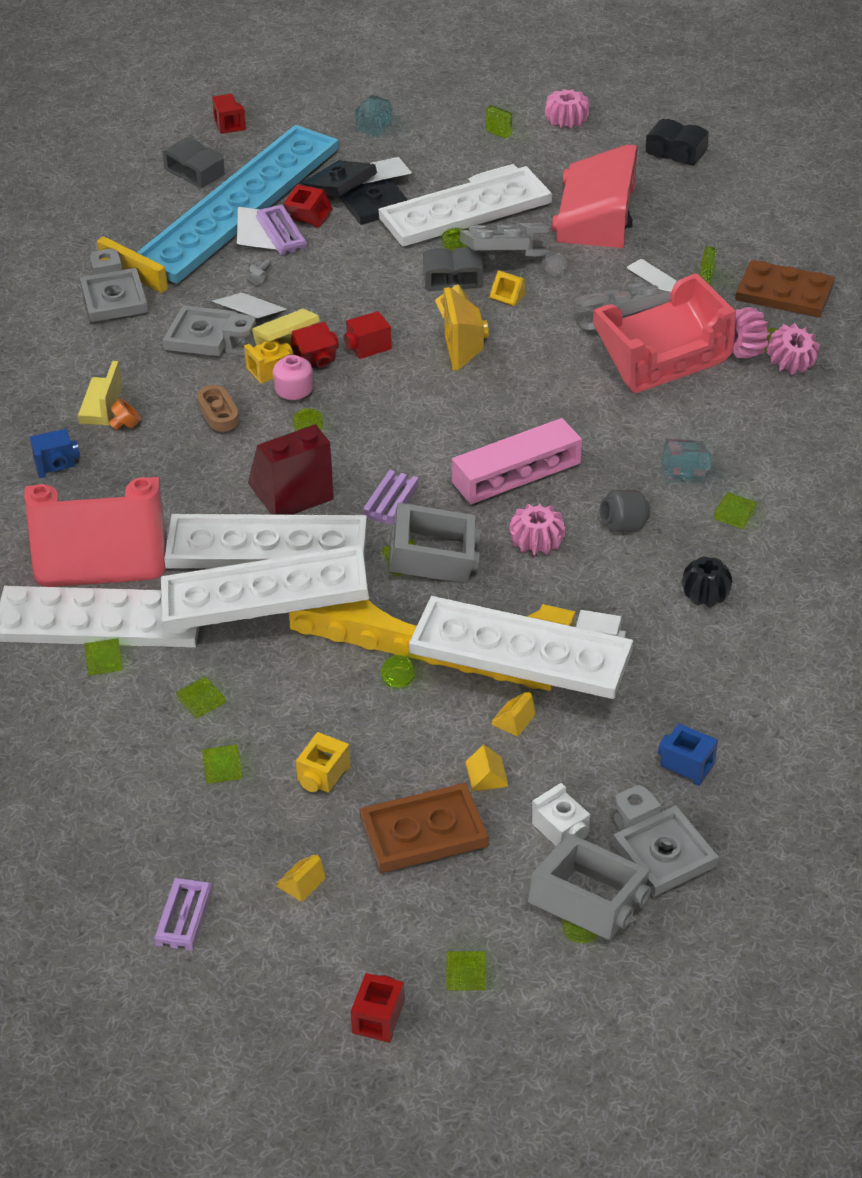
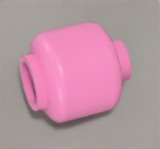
(293, 377)

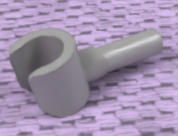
(258, 273)

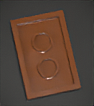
(785, 288)
(423, 827)

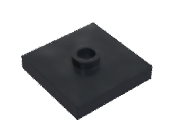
(341, 177)
(368, 198)

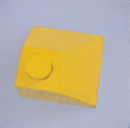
(462, 329)

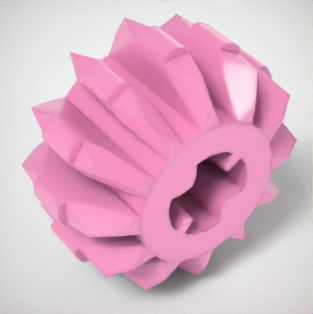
(567, 108)
(750, 333)
(793, 349)
(537, 529)

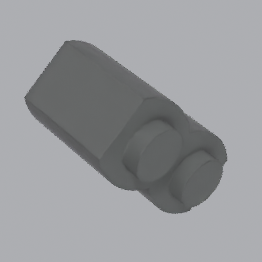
(193, 162)
(448, 268)

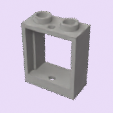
(432, 561)
(602, 917)

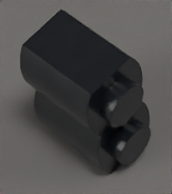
(676, 141)

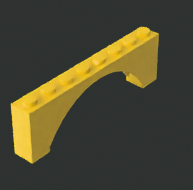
(372, 628)

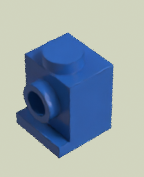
(53, 451)
(688, 753)

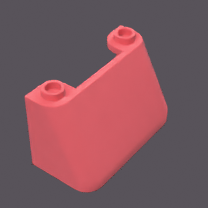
(597, 198)
(671, 338)
(96, 537)

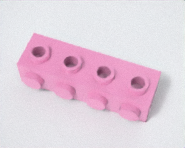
(516, 460)

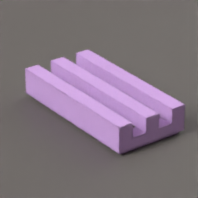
(276, 229)
(390, 478)
(177, 938)

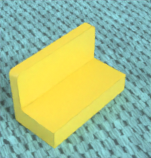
(282, 327)
(100, 397)

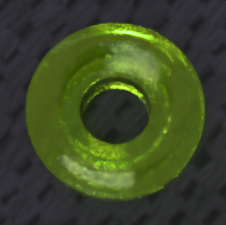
(397, 671)

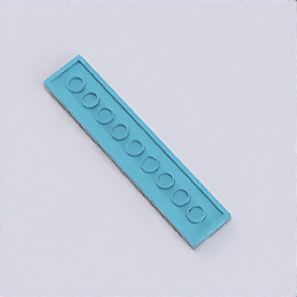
(254, 186)

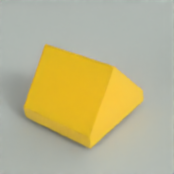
(508, 288)
(515, 714)
(486, 770)
(303, 877)

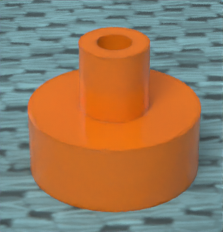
(124, 414)

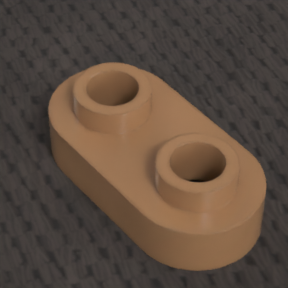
(218, 408)

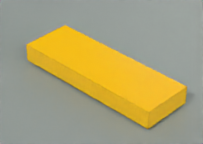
(150, 272)

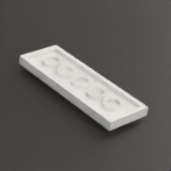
(465, 205)
(244, 538)
(263, 588)
(87, 616)
(522, 647)

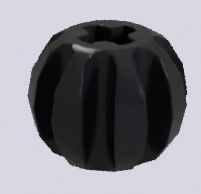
(707, 581)

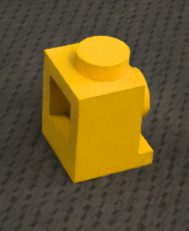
(263, 357)
(320, 770)

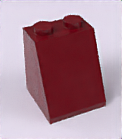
(293, 472)

